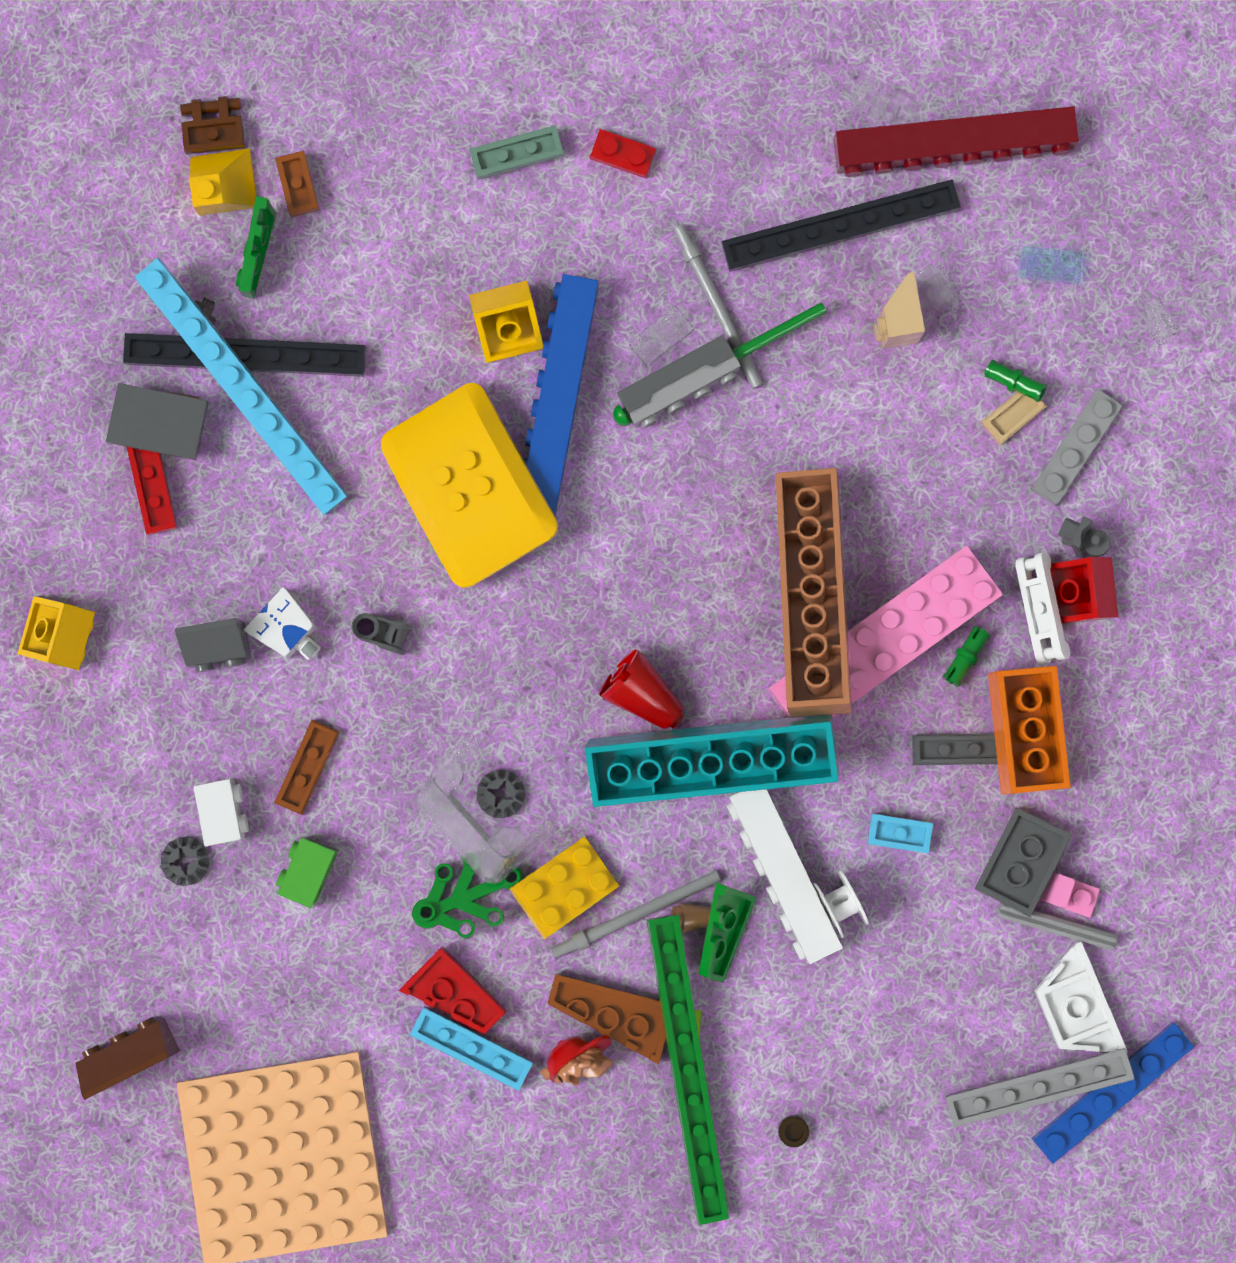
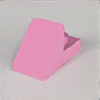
(1070, 895)

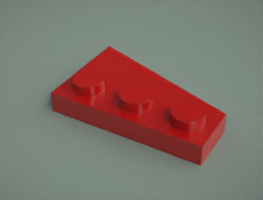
(452, 989)

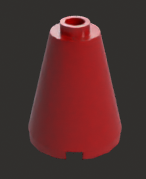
(642, 692)

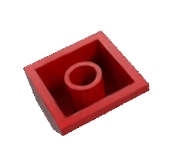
(1085, 589)

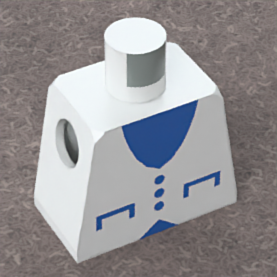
(284, 627)

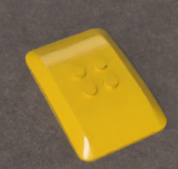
(468, 485)

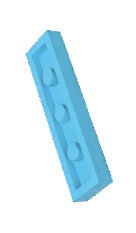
(471, 1048)

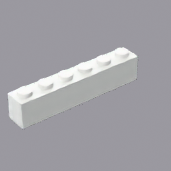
(785, 874)

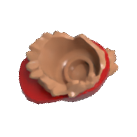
(577, 1058)

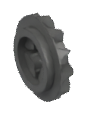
(506, 807)
(196, 869)

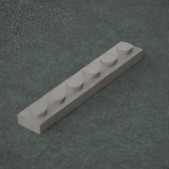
(1039, 1087)

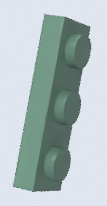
(516, 152)

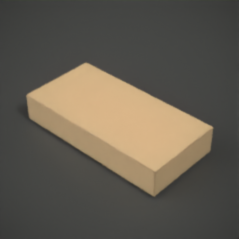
(1011, 416)

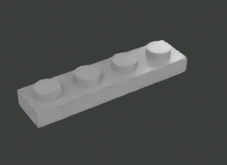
(1076, 447)

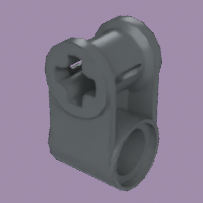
(383, 632)

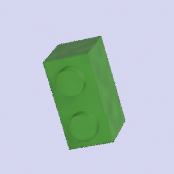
(306, 872)

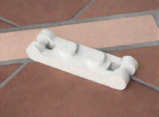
(1041, 608)

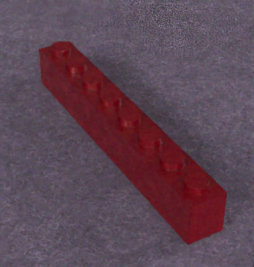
(955, 140)

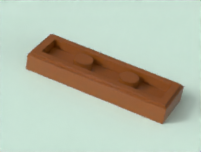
(307, 767)

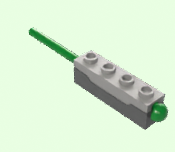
(695, 374)

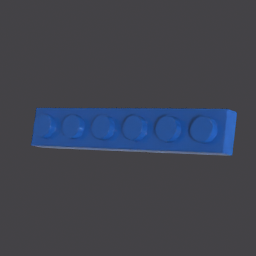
(1102, 1103)

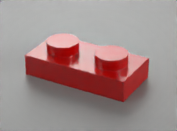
(622, 153)

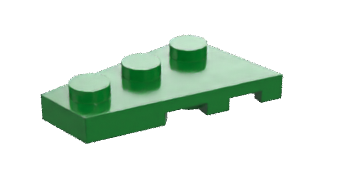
(256, 247)
(724, 931)

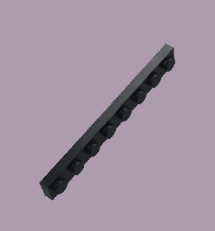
(840, 225)
(254, 353)

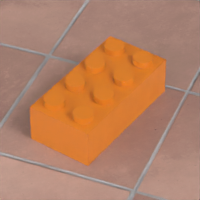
(1029, 730)

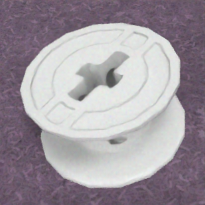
(841, 903)

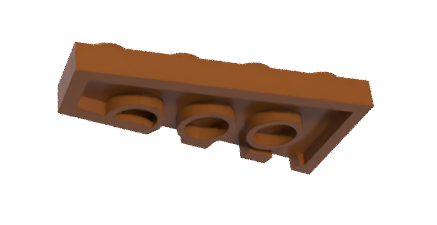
(621, 1015)

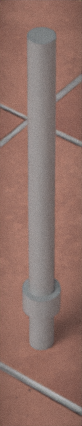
(693, 256)
(581, 940)

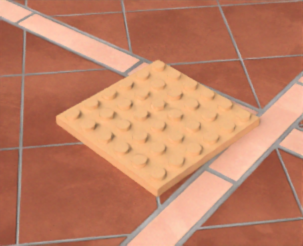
(282, 1159)

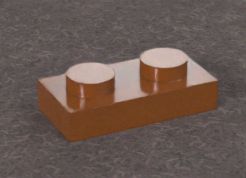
(297, 184)

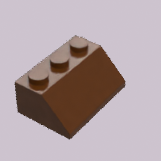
(125, 1056)

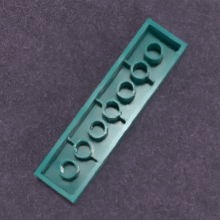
(712, 760)

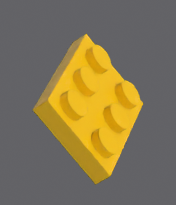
(564, 887)

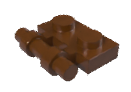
(212, 134)

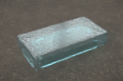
(1050, 265)

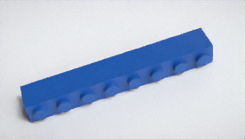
(560, 383)

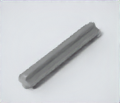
(1060, 927)

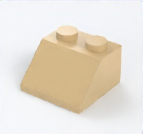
(901, 317)

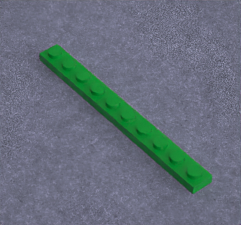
(687, 1069)

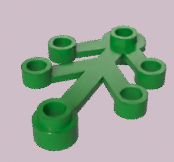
(461, 899)

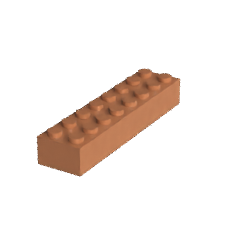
(813, 593)

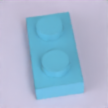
(900, 833)

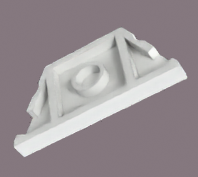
(1077, 1005)

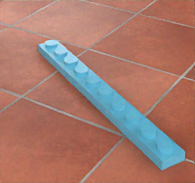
(241, 386)

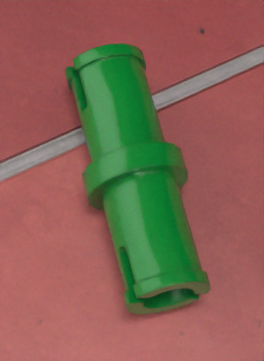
(1015, 380)
(966, 656)

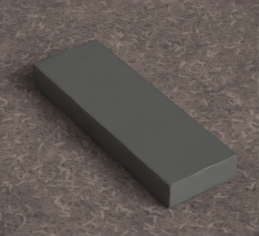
(954, 749)

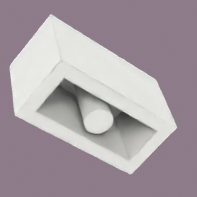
(220, 812)

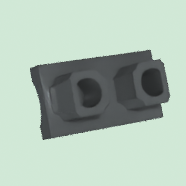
(1084, 538)

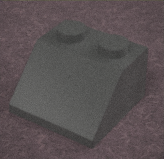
(214, 644)

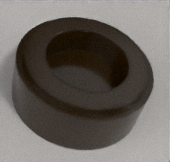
(793, 1131)

